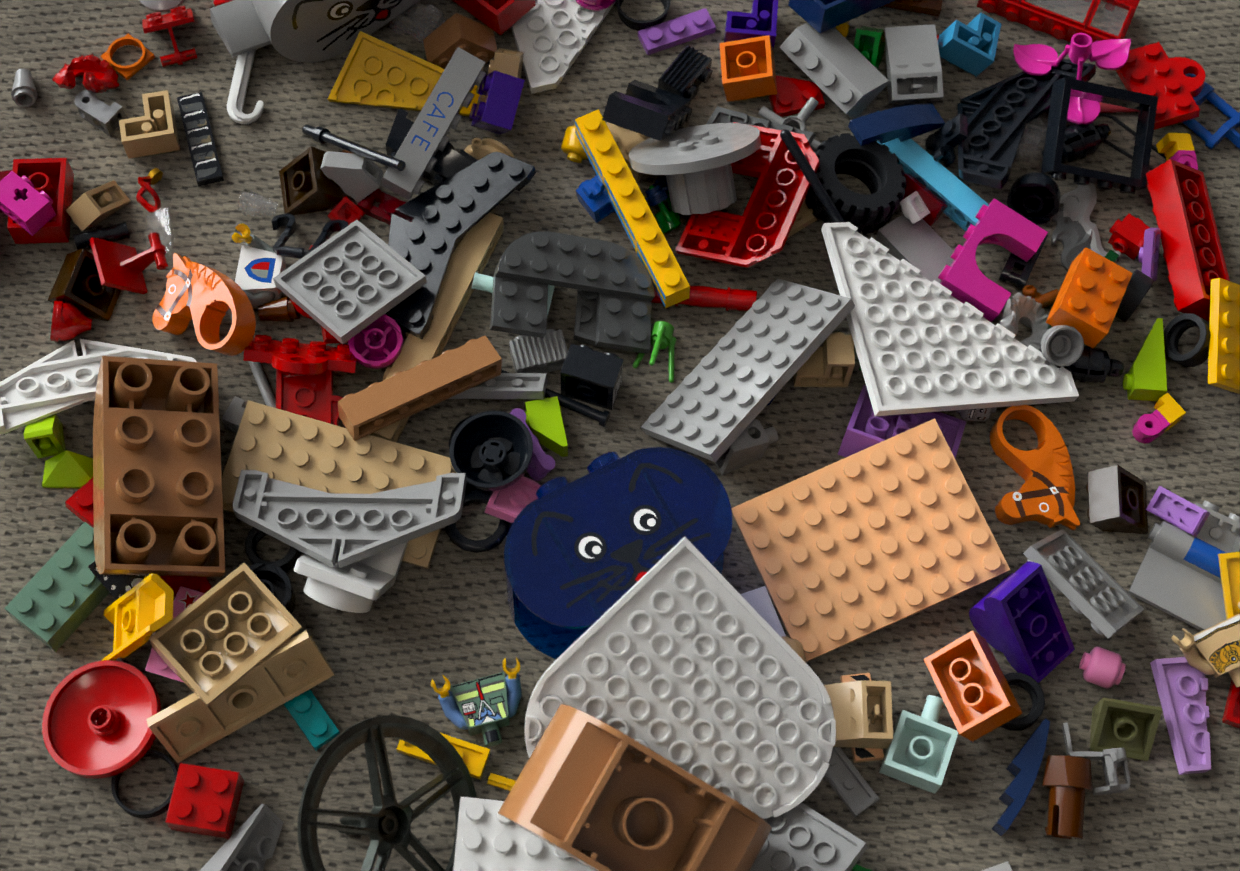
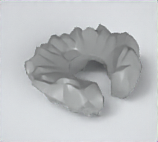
(1028, 312)

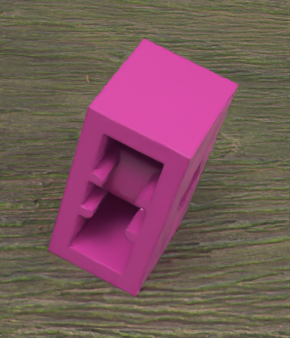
(24, 203)

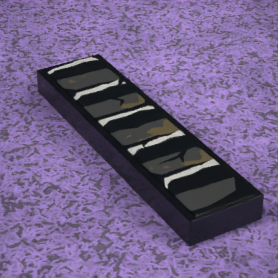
(200, 139)

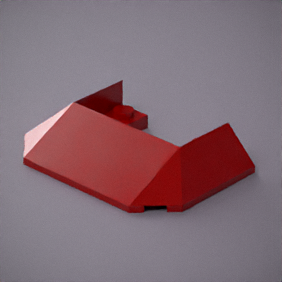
(768, 214)

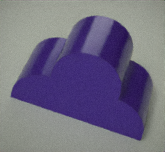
(1024, 622)

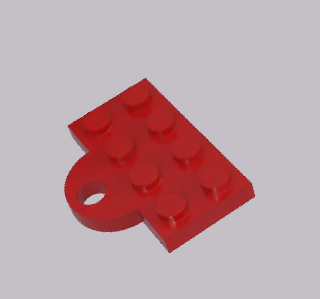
(1157, 75)
(299, 357)
(308, 395)

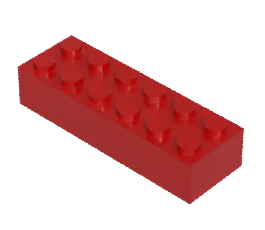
(1187, 235)

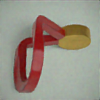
(145, 183)

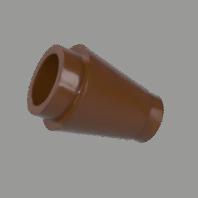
(278, 310)

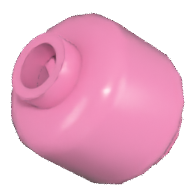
(1102, 667)

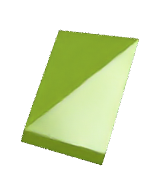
(67, 470)

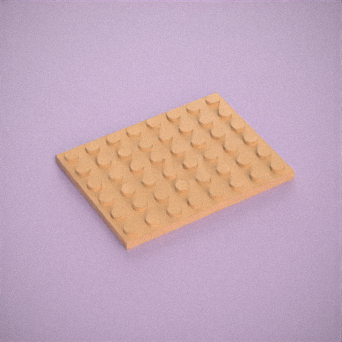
(869, 540)

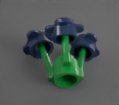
(656, 195)

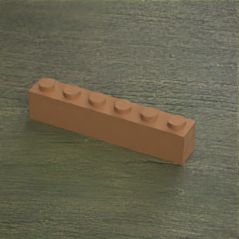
(419, 387)

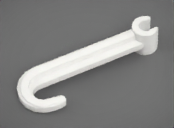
(239, 89)

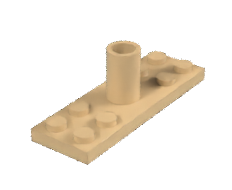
(276, 680)

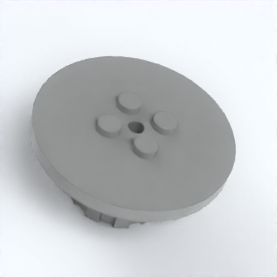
(697, 163)

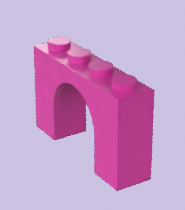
(997, 226)

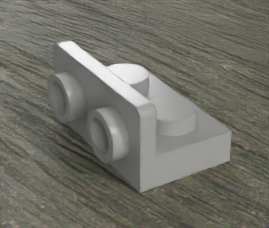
(1219, 529)

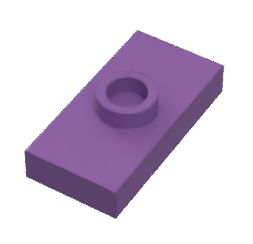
(1150, 252)
(1177, 511)

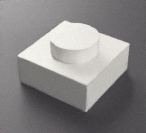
(914, 207)

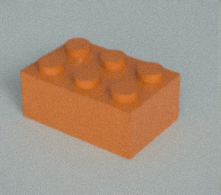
(1090, 296)
(972, 686)

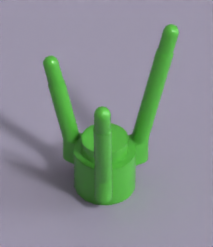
(661, 338)

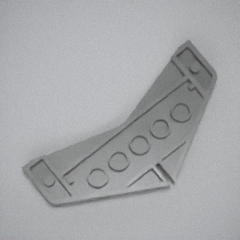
(357, 522)

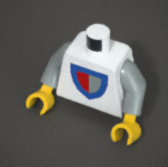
(257, 268)

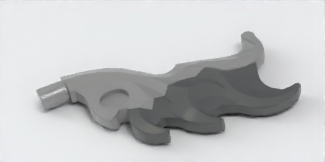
(1074, 224)

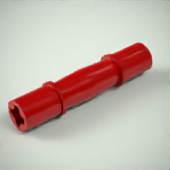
(717, 298)

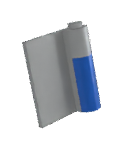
(1181, 577)

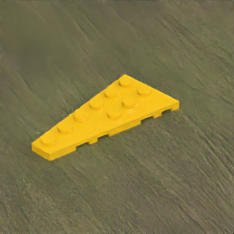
(387, 77)

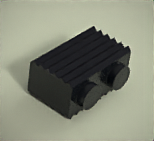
(686, 73)

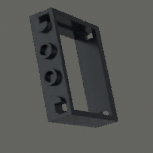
(1056, 128)

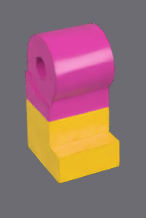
(1178, 148)
(1153, 425)

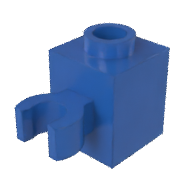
(594, 199)

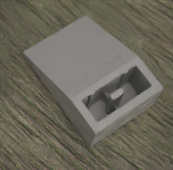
(913, 64)

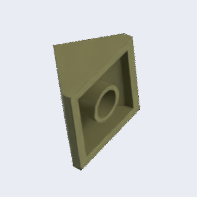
(1124, 726)

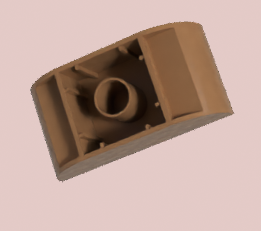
(157, 469)
(627, 805)

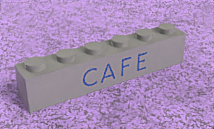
(434, 123)

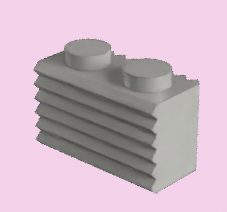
(537, 353)

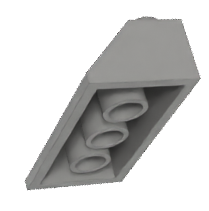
(835, 67)

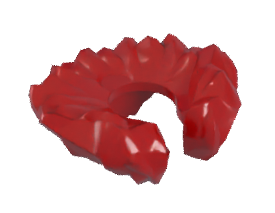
(89, 66)

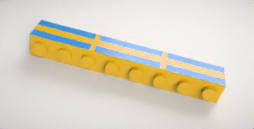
(632, 209)

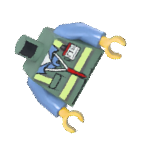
(483, 703)

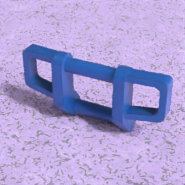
(1226, 130)

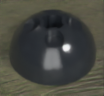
(486, 439)

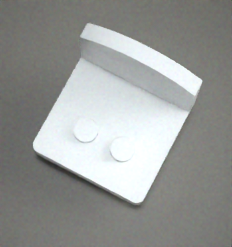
(354, 585)

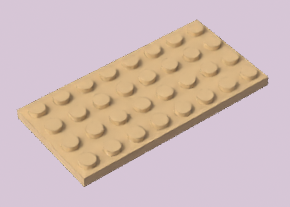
(329, 461)

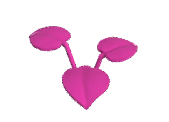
(1107, 55)

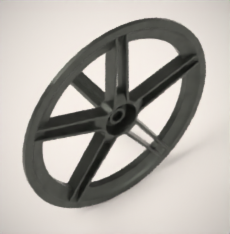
(388, 821)

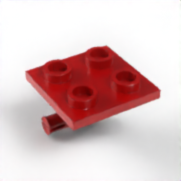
(178, 16)
(121, 265)

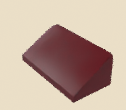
(932, 202)

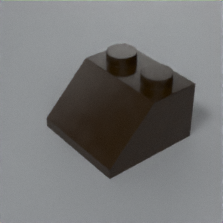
(305, 185)
(81, 286)
(1117, 501)

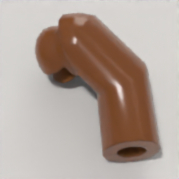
(1045, 299)

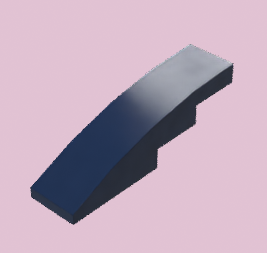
(895, 123)
(1025, 769)

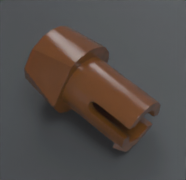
(1067, 782)

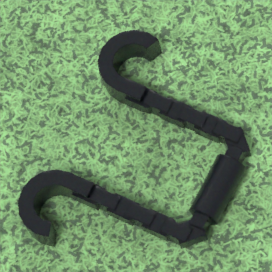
(290, 222)

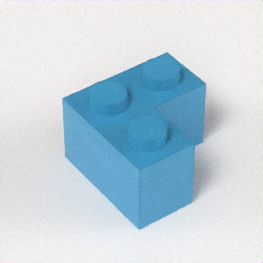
(970, 45)

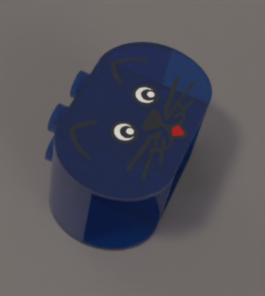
(602, 533)

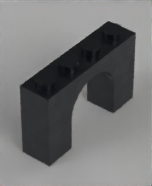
(647, 110)

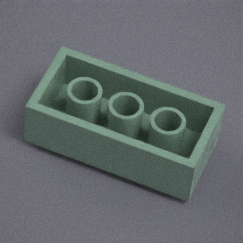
(60, 592)

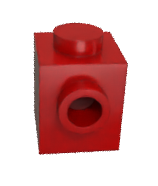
(1128, 235)

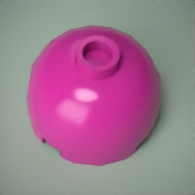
(377, 344)

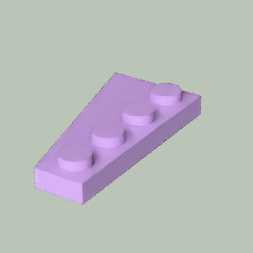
(1185, 712)

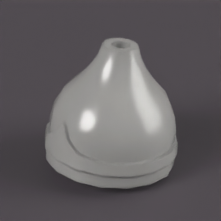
(1062, 345)

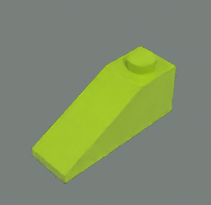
(1147, 374)

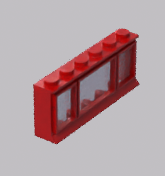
(1067, 17)

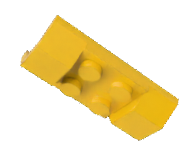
(139, 615)

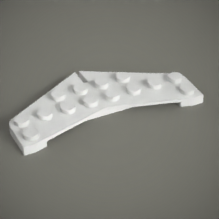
(61, 381)

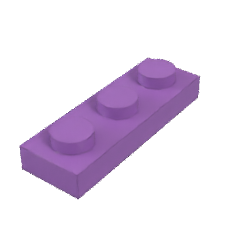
(676, 31)

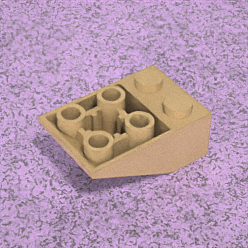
(862, 713)

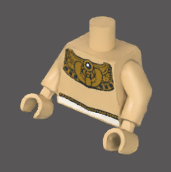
(1214, 649)

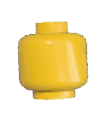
(572, 146)

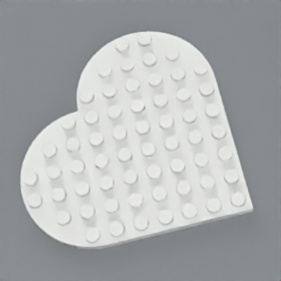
(700, 684)

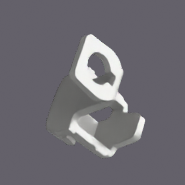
(1110, 759)

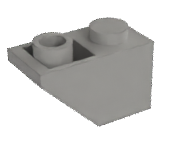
(352, 173)

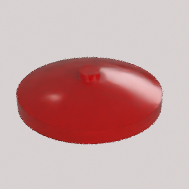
(99, 719)

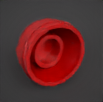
(68, 322)

